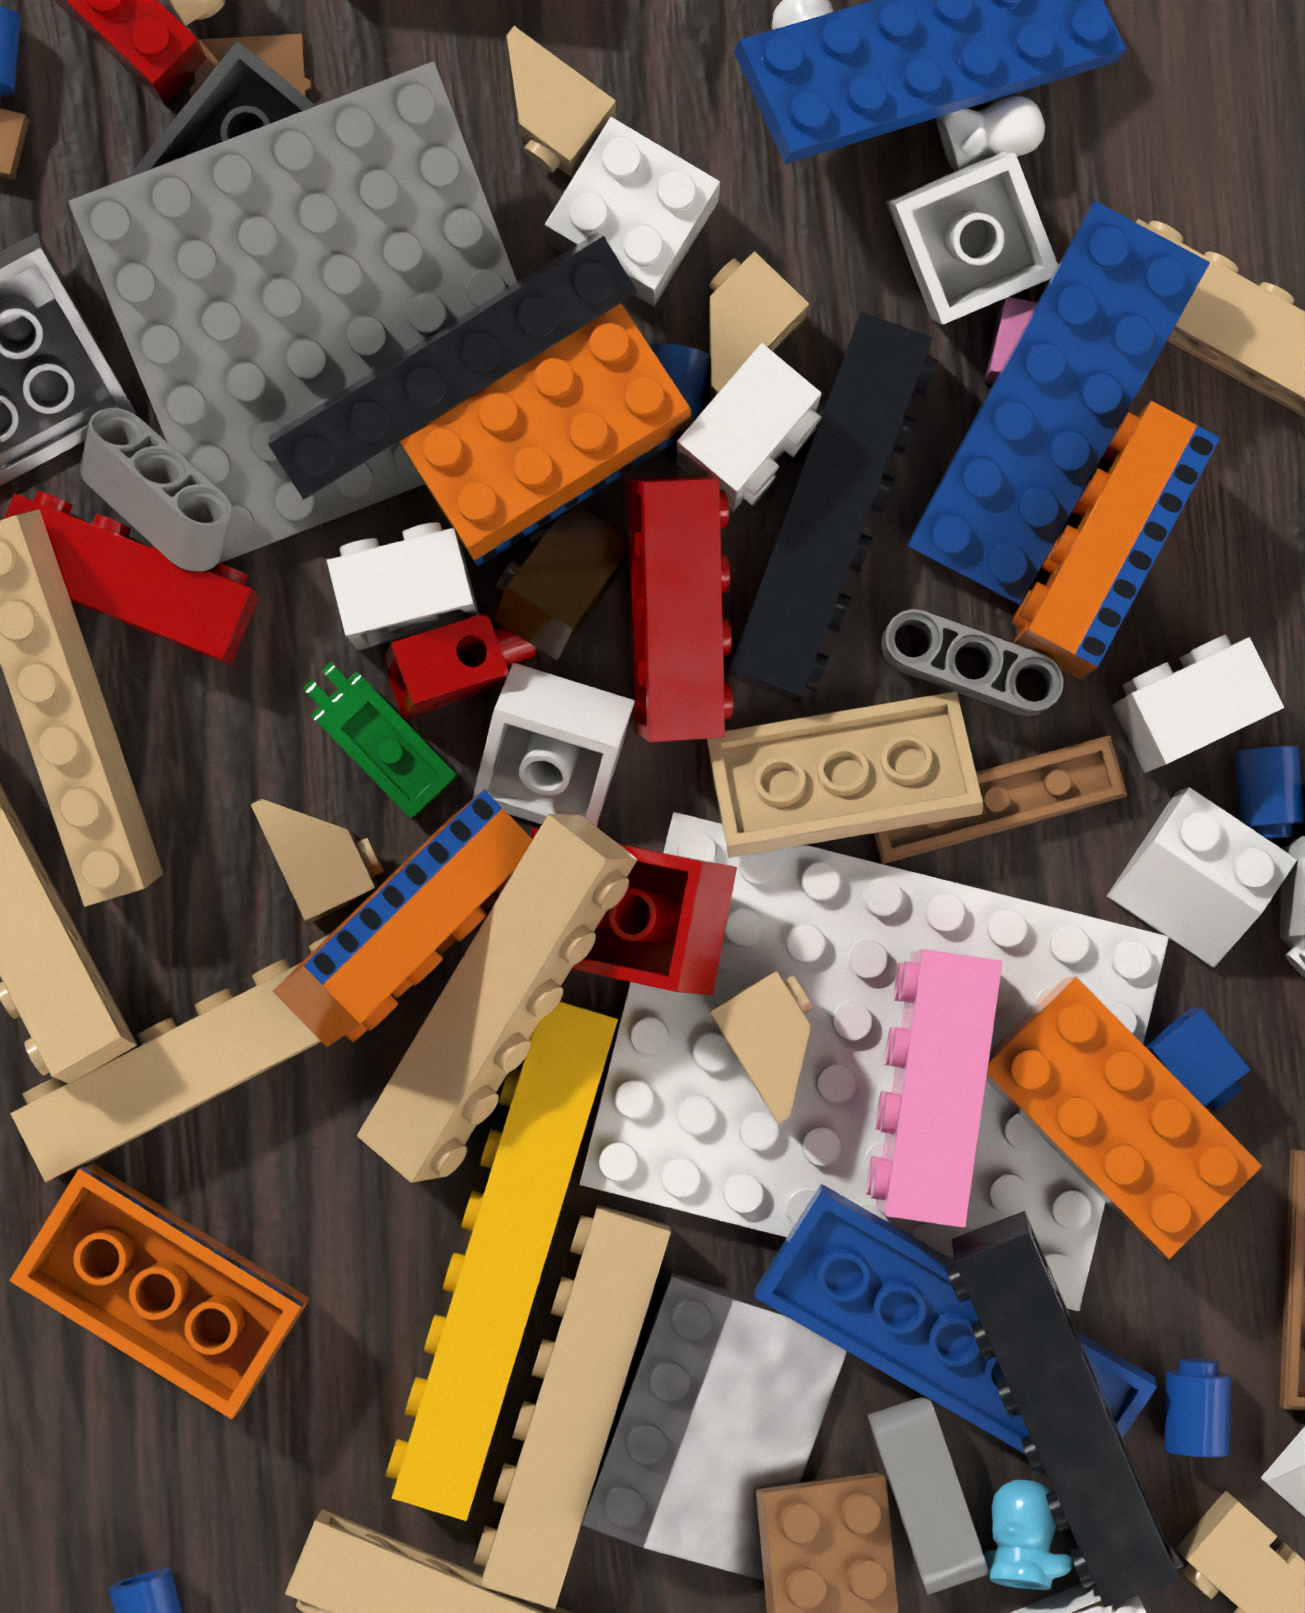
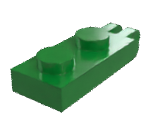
(380, 741)

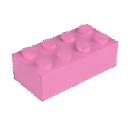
(935, 1088)

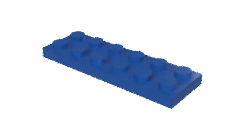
(913, 62)
(1057, 402)
(897, 1311)

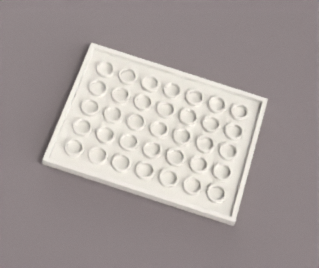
(694, 1133)

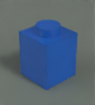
(1200, 1058)

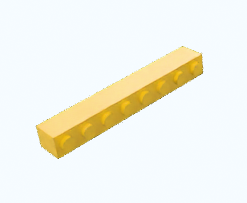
(502, 1263)

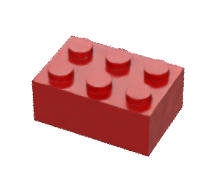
(666, 924)

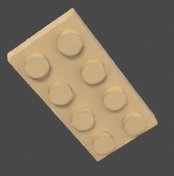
(844, 774)

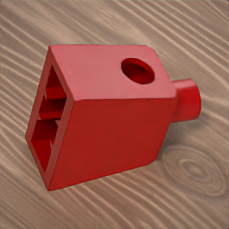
(429, 674)

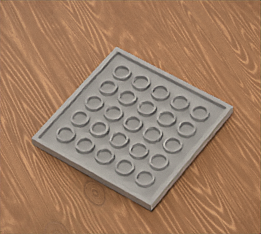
(287, 275)

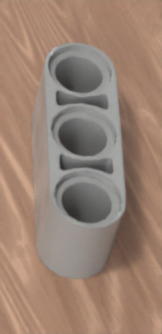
(155, 489)
(1002, 659)
(928, 1494)

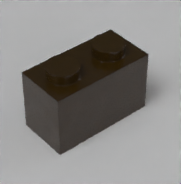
(561, 579)

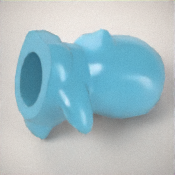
(1024, 1537)

